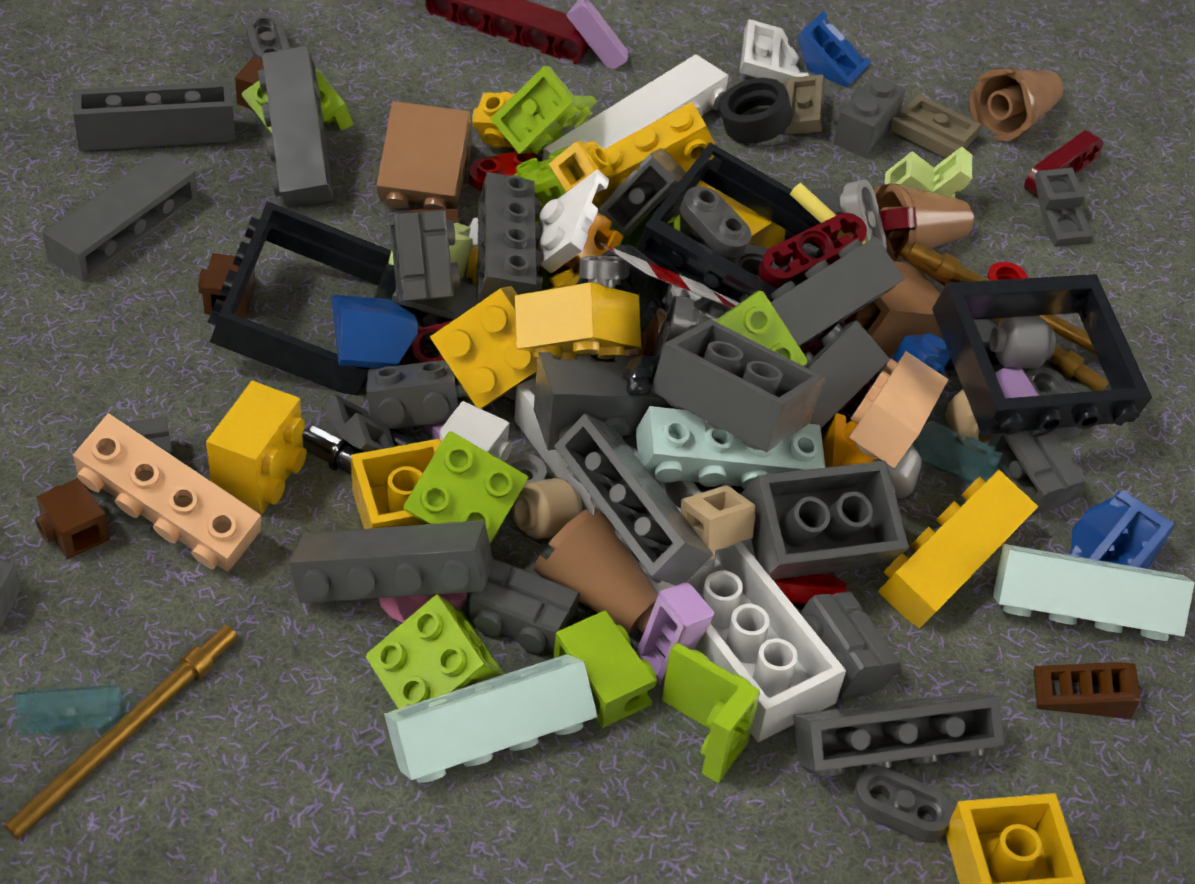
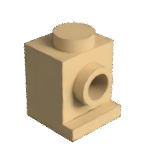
(720, 517)

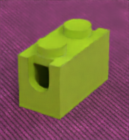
(613, 668)

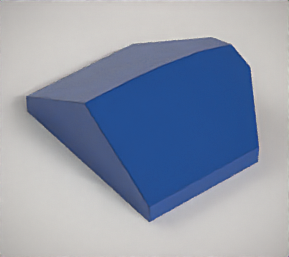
(829, 52)
(371, 331)
(1120, 532)

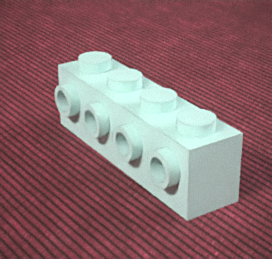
(684, 448)
(1093, 591)
(491, 717)

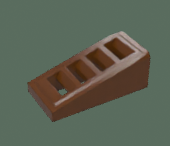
(1101, 704)

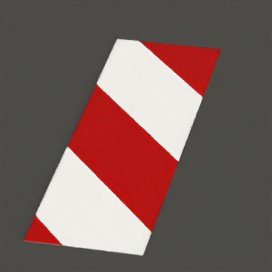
(672, 278)

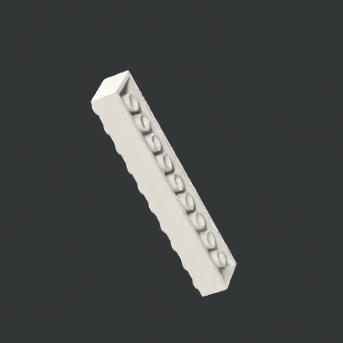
(753, 622)

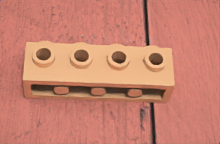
(896, 408)
(166, 493)

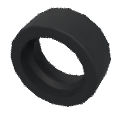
(760, 126)

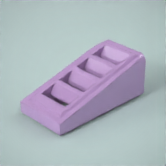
(677, 617)

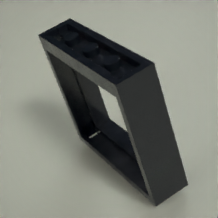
(747, 186)
(318, 243)
(1081, 294)

